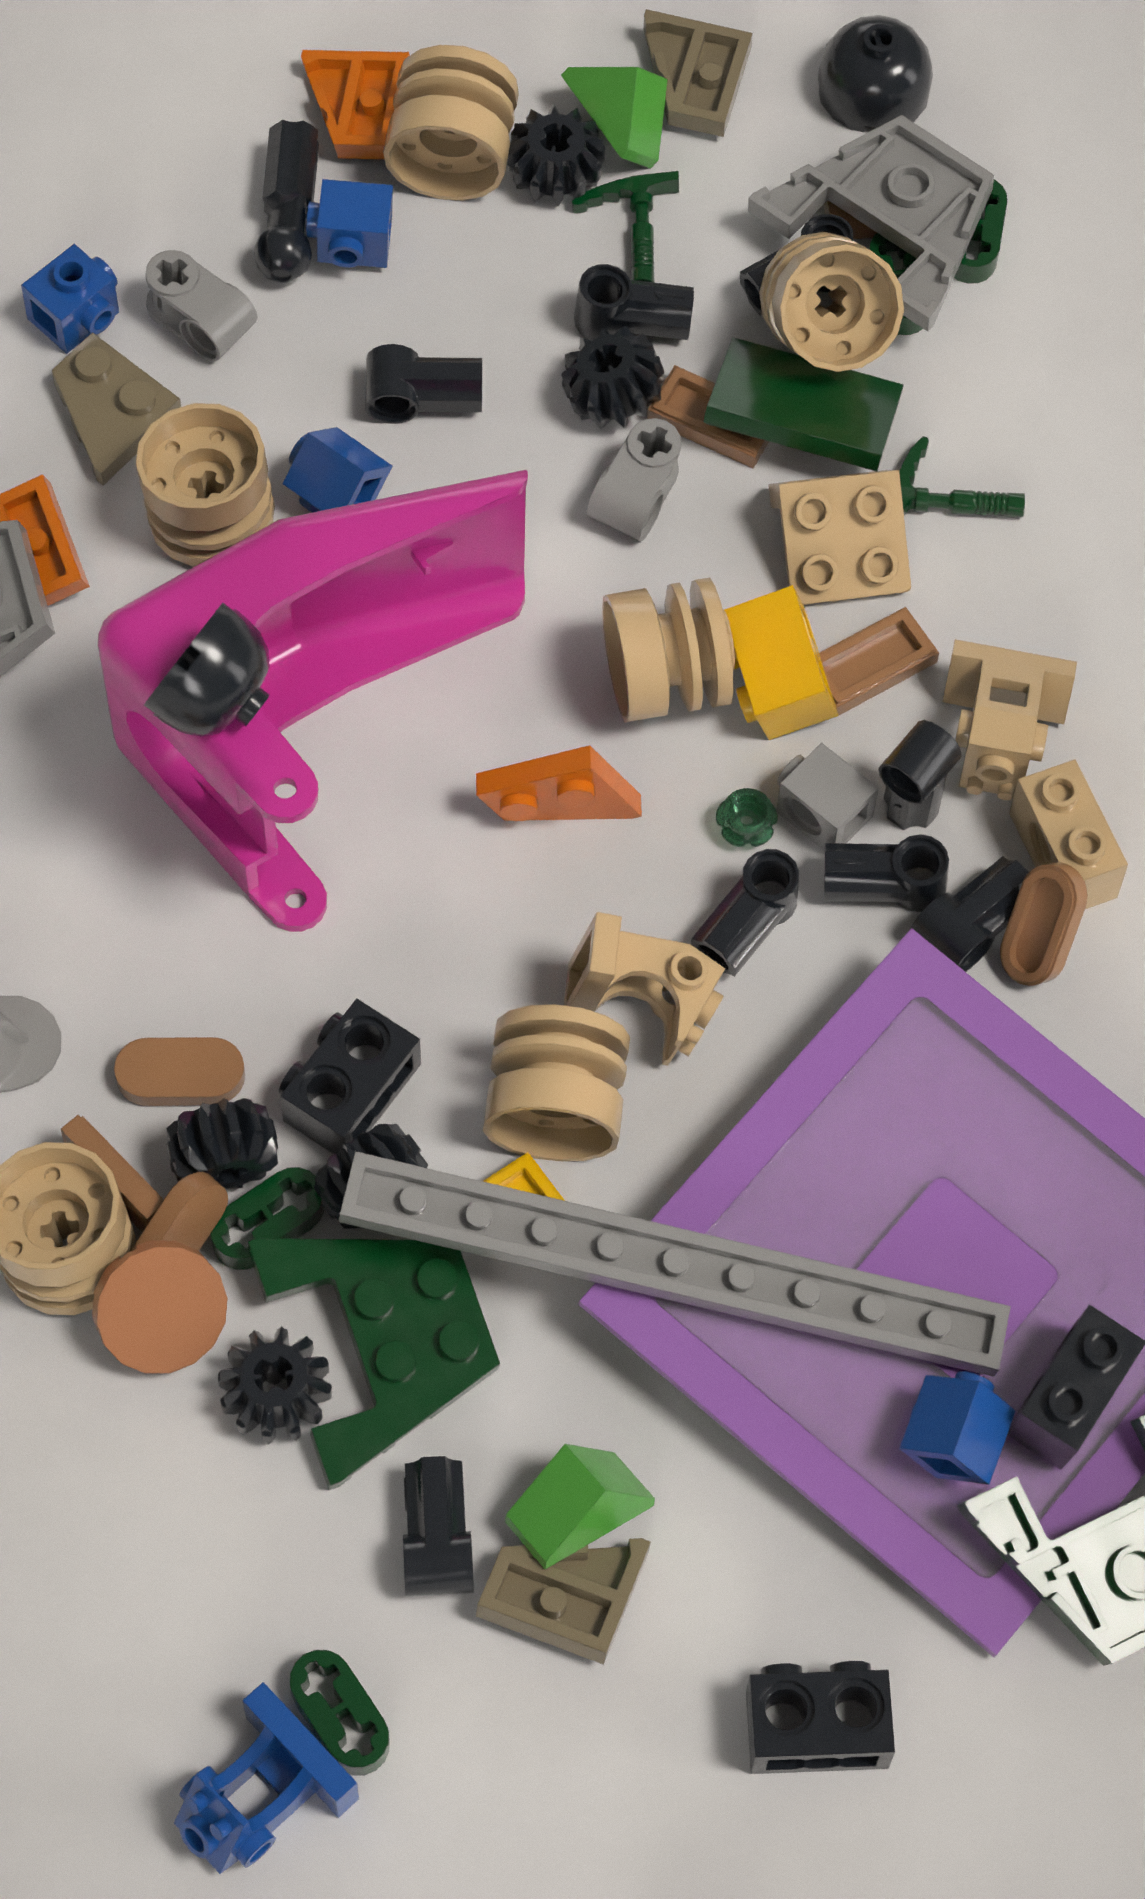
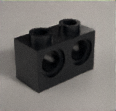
(363, 1084)
(1075, 1387)
(822, 1738)

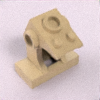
(1008, 698)
(643, 967)

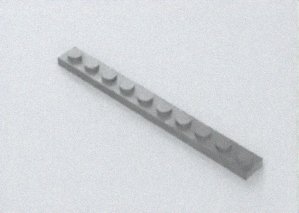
(675, 1264)

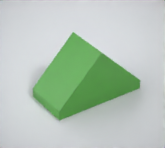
(625, 106)
(576, 1502)

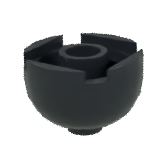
(874, 73)
(215, 677)

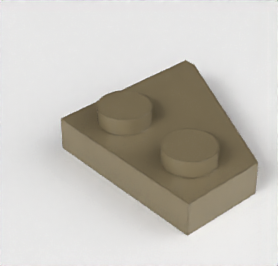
(701, 68)
(109, 403)
(571, 1602)

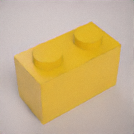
(779, 664)

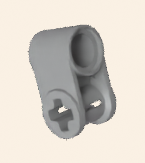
(196, 304)
(638, 479)

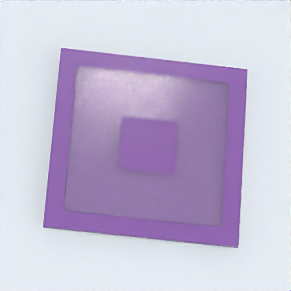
(946, 1154)

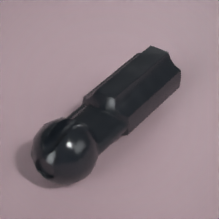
(288, 187)

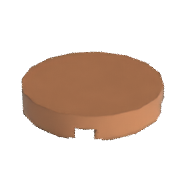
(159, 1307)

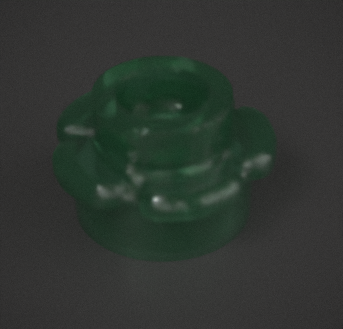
(746, 803)

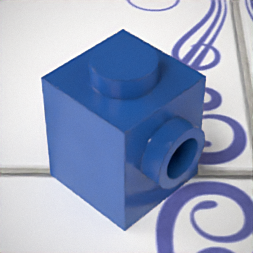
(352, 223)
(71, 298)
(334, 470)
(958, 1428)

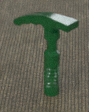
(640, 191)
(957, 500)

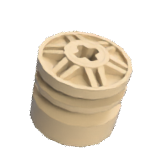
(451, 122)
(863, 309)
(203, 481)
(668, 649)
(556, 1083)
(54, 1196)

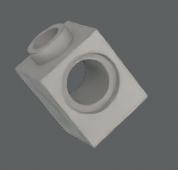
(825, 797)

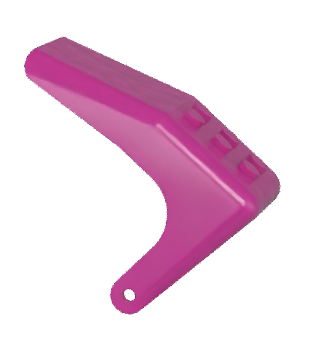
(338, 606)

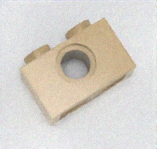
(1066, 826)

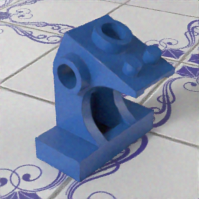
(287, 1760)

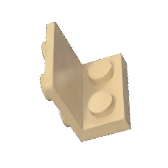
(844, 535)

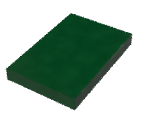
(802, 405)

